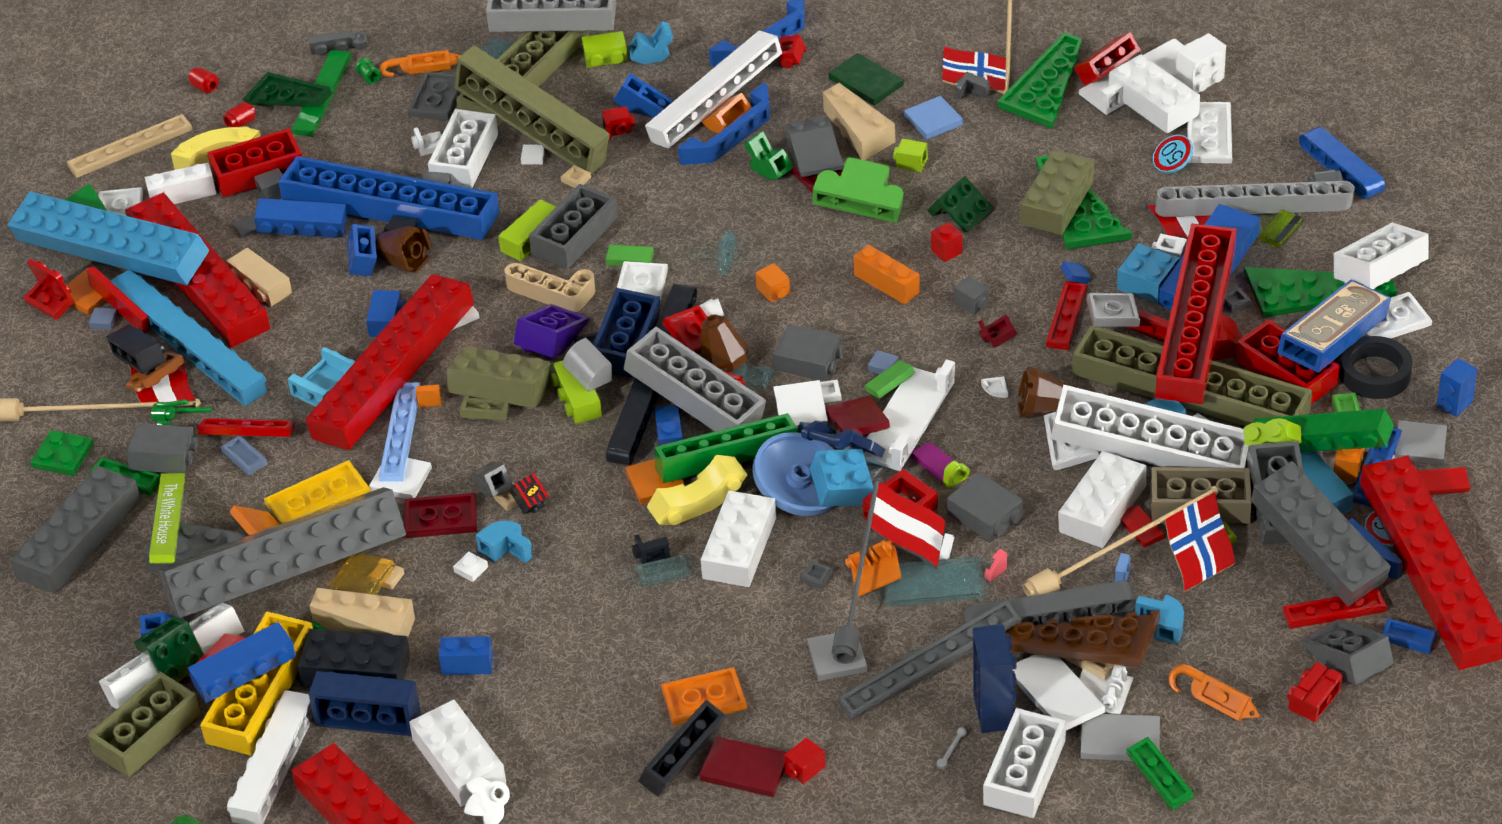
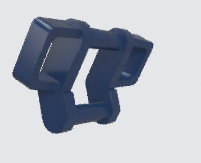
(821, 432)

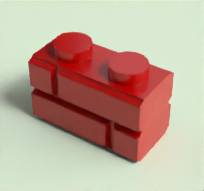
(1314, 691)

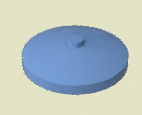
(785, 474)

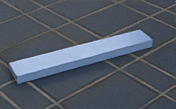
(399, 434)

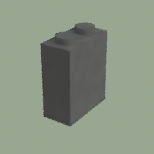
(808, 352)
(161, 448)
(985, 507)

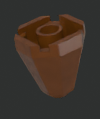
(404, 248)
(722, 344)
(1038, 393)

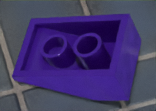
(548, 330)

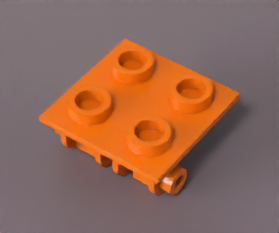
(879, 567)

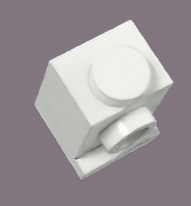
(1170, 245)

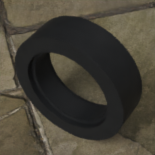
(1376, 387)

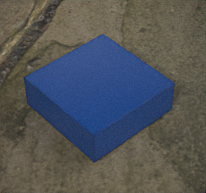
(1075, 272)

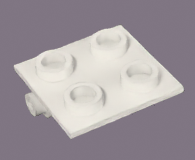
(1109, 692)

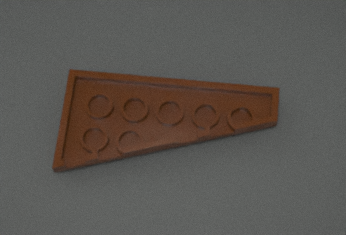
(1089, 638)

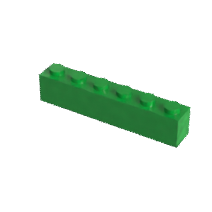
(1341, 429)
(694, 454)

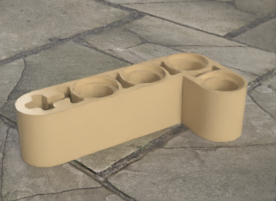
(549, 288)

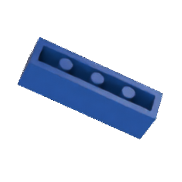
(300, 218)
(242, 662)

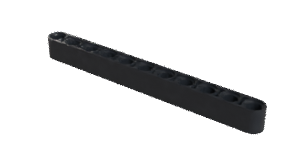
(641, 397)

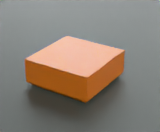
(428, 395)

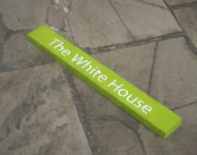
(167, 518)

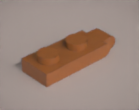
(140, 381)

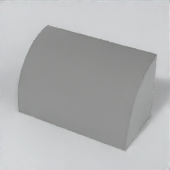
(588, 365)

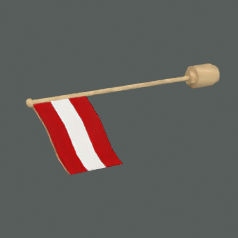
(170, 388)

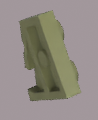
(478, 408)

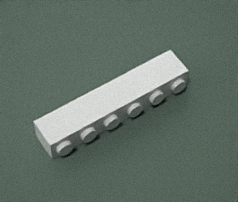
(136, 673)
(271, 759)

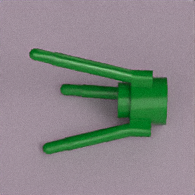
(163, 411)

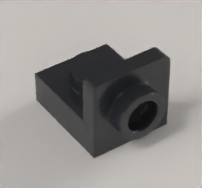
(651, 550)

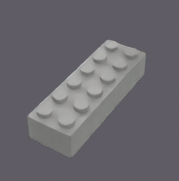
(550, 15)
(692, 382)

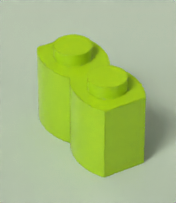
(1272, 432)

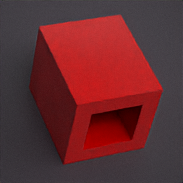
(946, 242)
(804, 761)

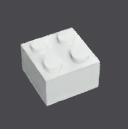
(1201, 63)

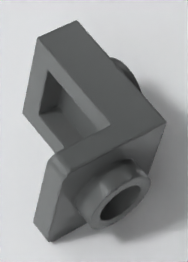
(974, 84)

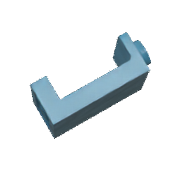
(320, 378)

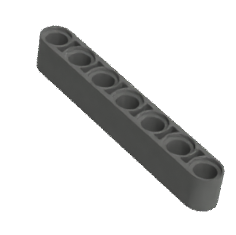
(1088, 601)

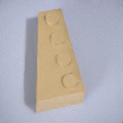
(858, 121)
(362, 612)

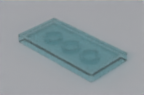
(922, 583)

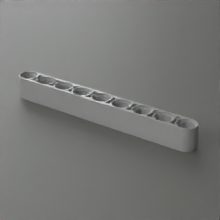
(1255, 198)

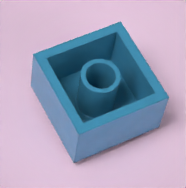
(1145, 272)
(841, 477)

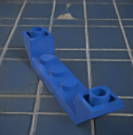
(787, 26)
(697, 152)

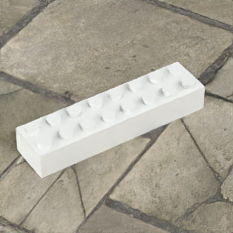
(1145, 432)

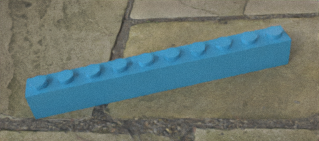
(193, 341)

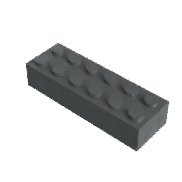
(75, 529)
(1320, 533)

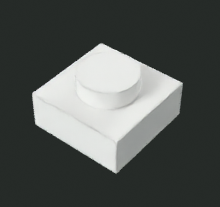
(470, 566)

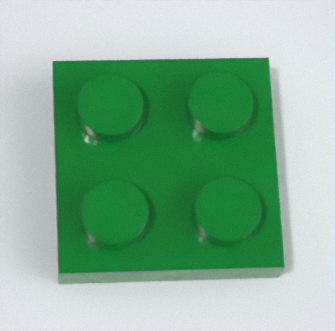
(62, 452)

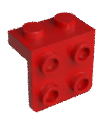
(50, 292)

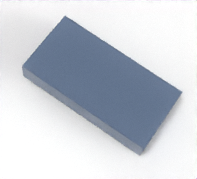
(244, 455)

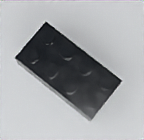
(353, 654)

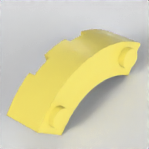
(195, 149)
(683, 502)

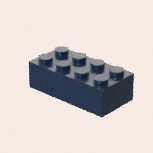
(625, 323)
(993, 677)
(364, 703)

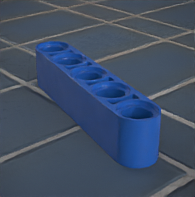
(1336, 156)

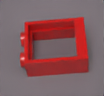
(910, 487)

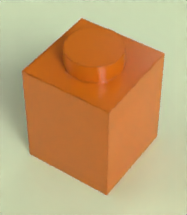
(772, 282)

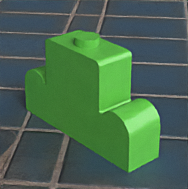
(860, 191)

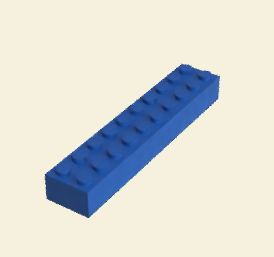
(384, 194)

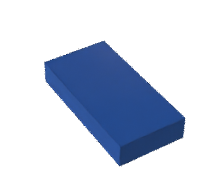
(1409, 635)

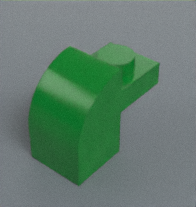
(765, 160)

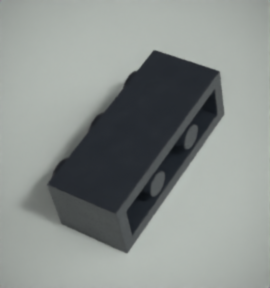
(136, 348)

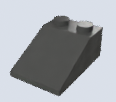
(813, 146)
(1350, 650)

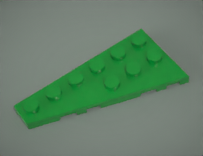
(1043, 86)
(1091, 222)
(1296, 290)

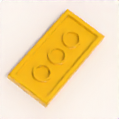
(317, 493)

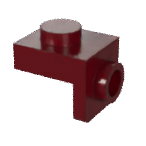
(998, 331)

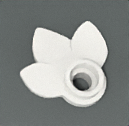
(483, 799)

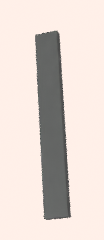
(923, 662)

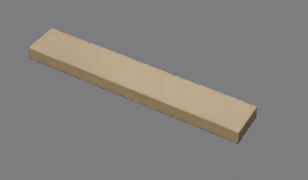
(129, 145)

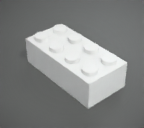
(1155, 93)
(464, 146)
(1381, 255)
(1102, 499)
(738, 538)
(455, 749)
(1024, 763)

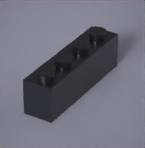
(681, 748)

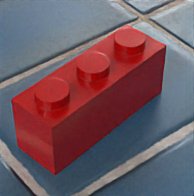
(1107, 58)

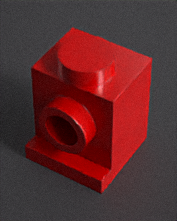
(791, 55)
(617, 121)

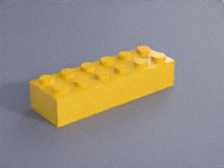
(241, 714)

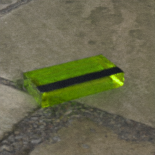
(1280, 228)

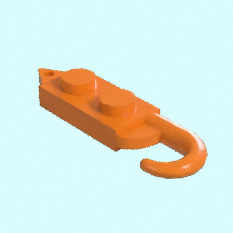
(421, 62)
(1215, 693)

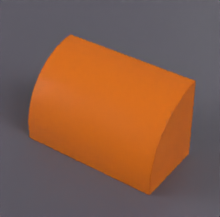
(727, 113)

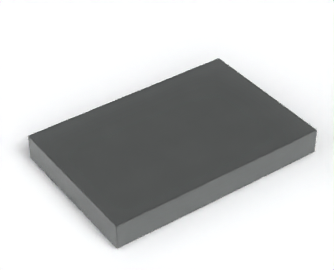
(434, 96)

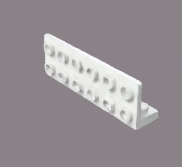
(1110, 98)
(910, 414)

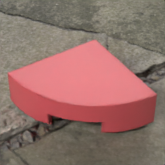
(998, 566)

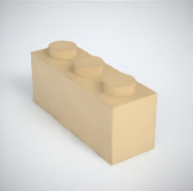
(260, 277)

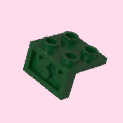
(963, 204)
(171, 648)

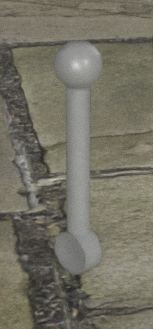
(942, 763)

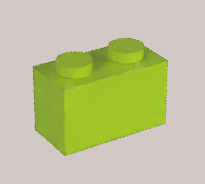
(604, 49)

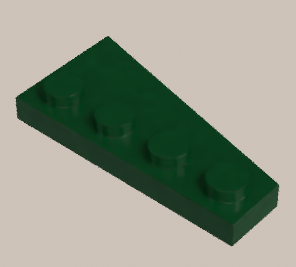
(286, 91)

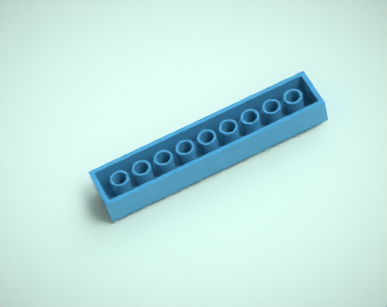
(108, 238)

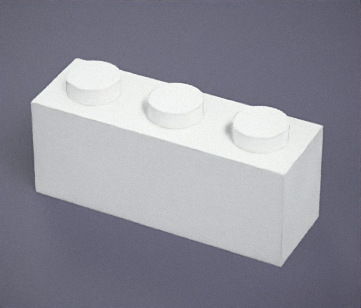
(183, 183)

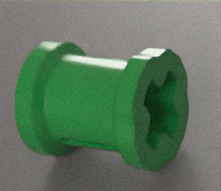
(371, 73)

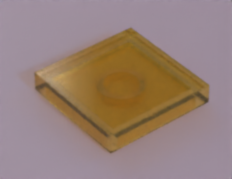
(362, 574)

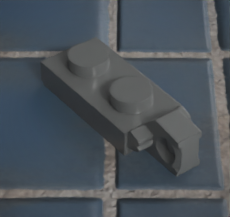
(336, 41)

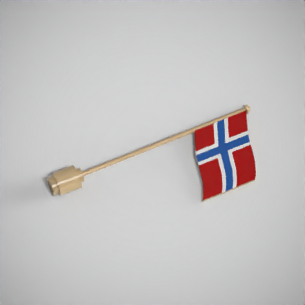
(992, 67)
(1194, 537)

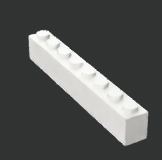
(713, 89)

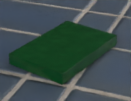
(866, 79)

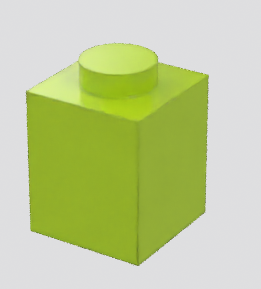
(911, 155)

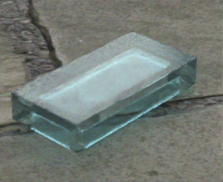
(662, 571)

